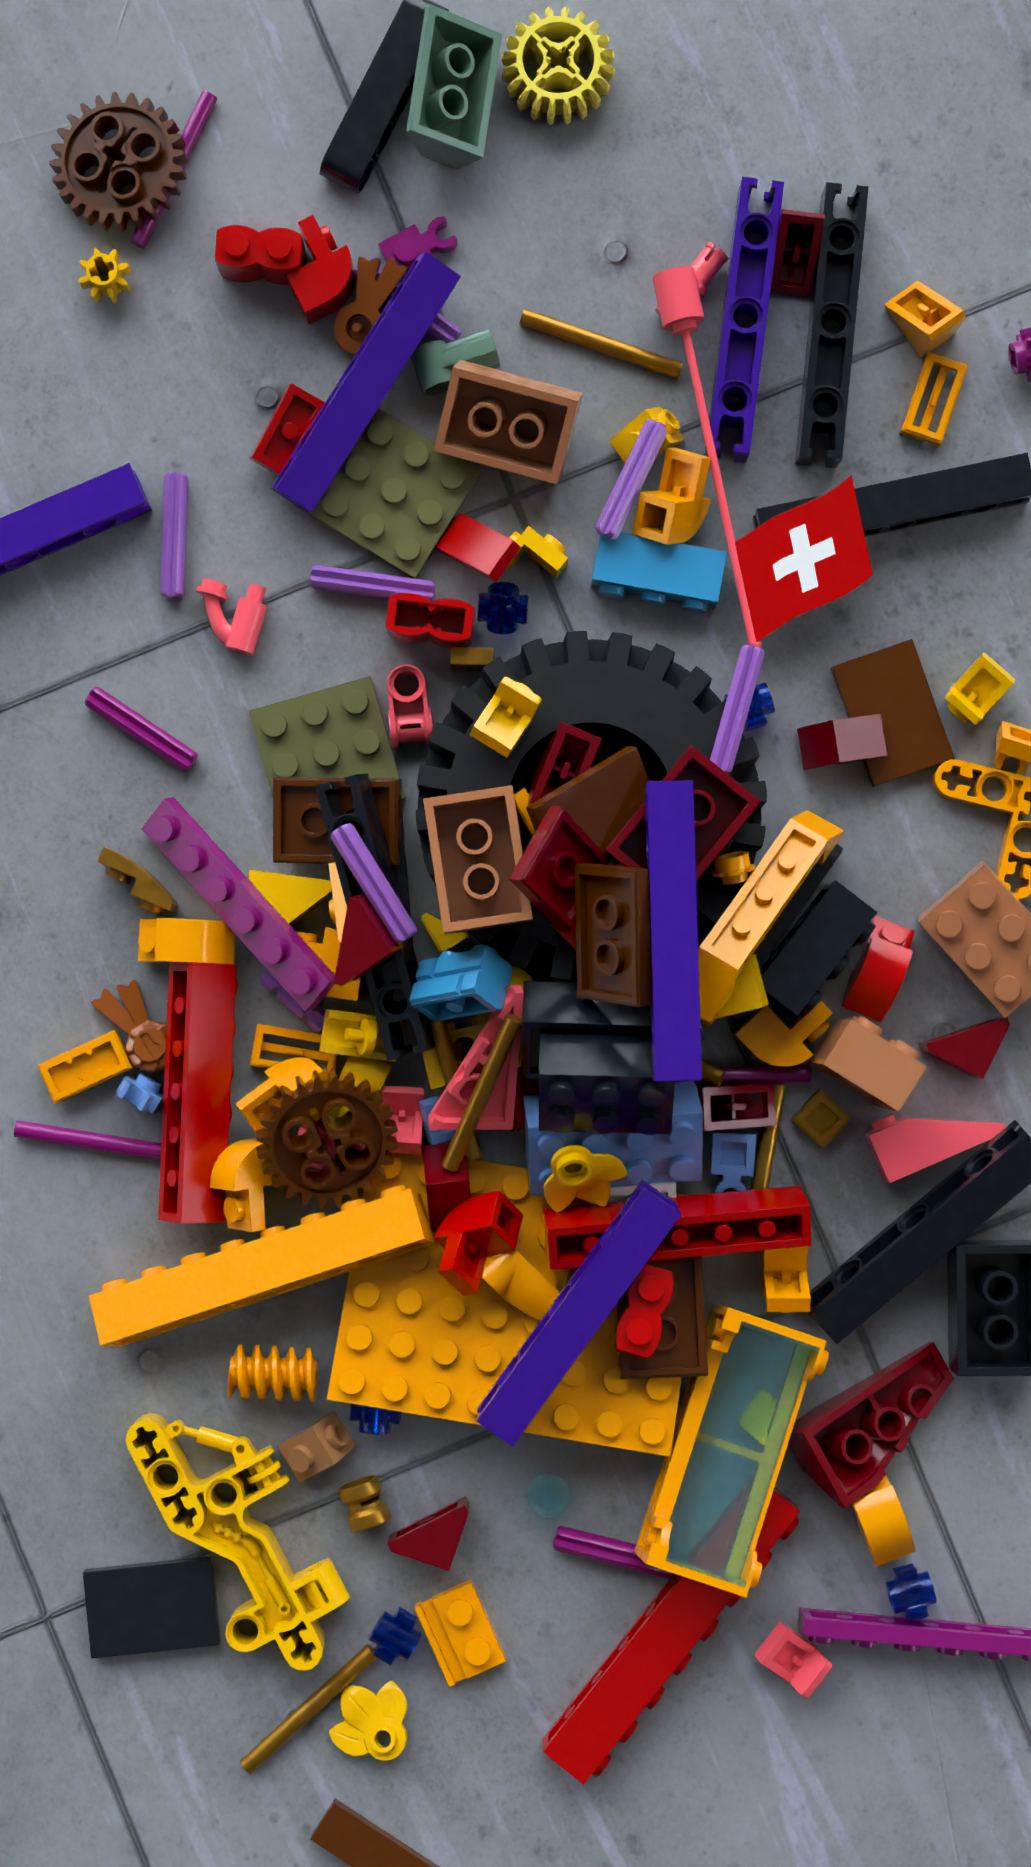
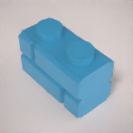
(461, 983)

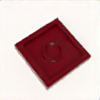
(547, 866)

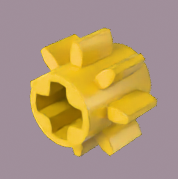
(116, 281)

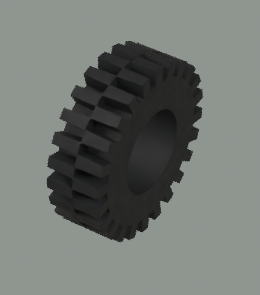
(610, 693)

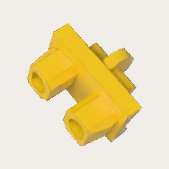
(352, 1035)

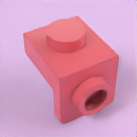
(407, 1116)
(793, 1659)

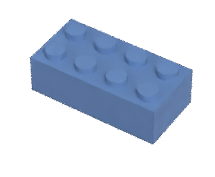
(646, 1157)

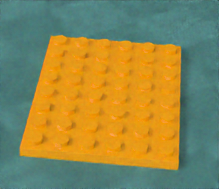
(433, 1353)

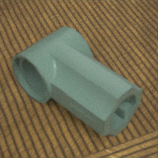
(436, 359)

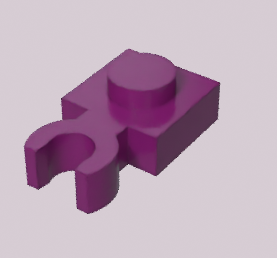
(410, 243)

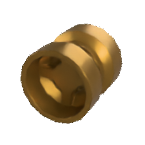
(364, 1503)

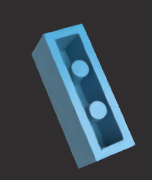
(659, 572)

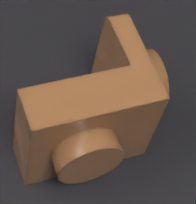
(317, 1447)

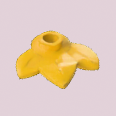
(581, 1175)
(366, 1717)

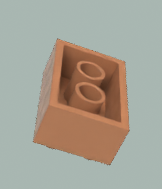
(507, 421)
(473, 856)
(985, 935)
(867, 1063)

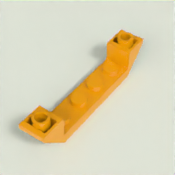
(758, 905)

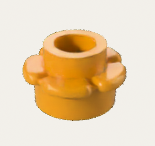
(732, 867)

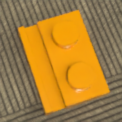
(460, 1632)

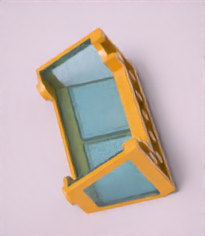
(728, 1451)

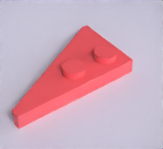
(501, 1103)

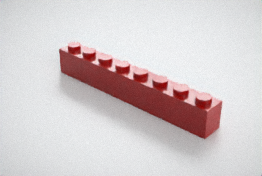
(646, 1659)

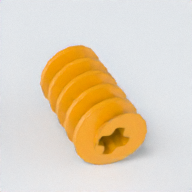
(273, 1373)

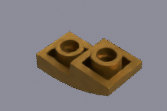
(146, 887)

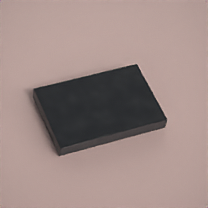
(151, 1607)

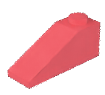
(915, 1143)

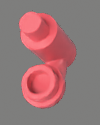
(248, 617)

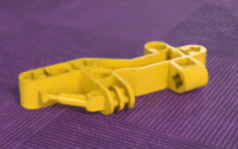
(229, 1530)

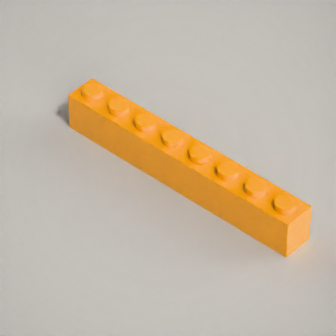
(261, 1268)

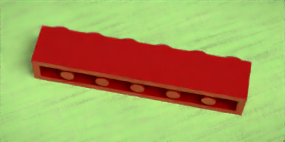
(196, 1089)
(706, 1225)

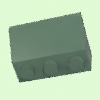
(453, 88)

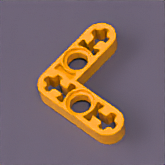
(1011, 803)

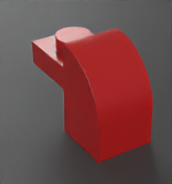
(326, 281)
(879, 970)
(474, 1231)

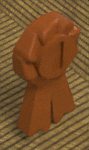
(358, 317)
(146, 1037)

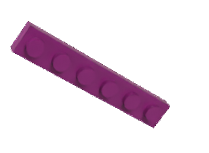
(239, 904)
(946, 1636)

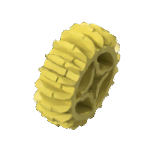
(578, 90)

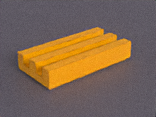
(922, 432)
(260, 1045)

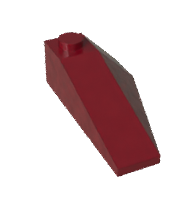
(860, 1430)

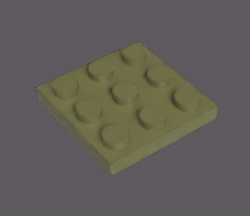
(396, 494)
(325, 734)

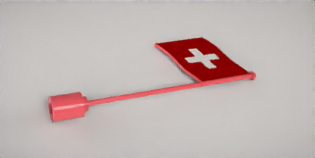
(796, 556)

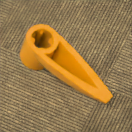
(519, 1283)

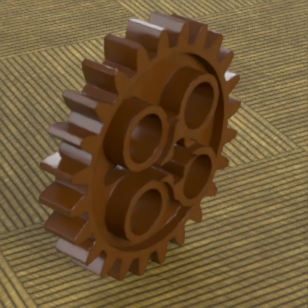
(119, 161)
(290, 1155)

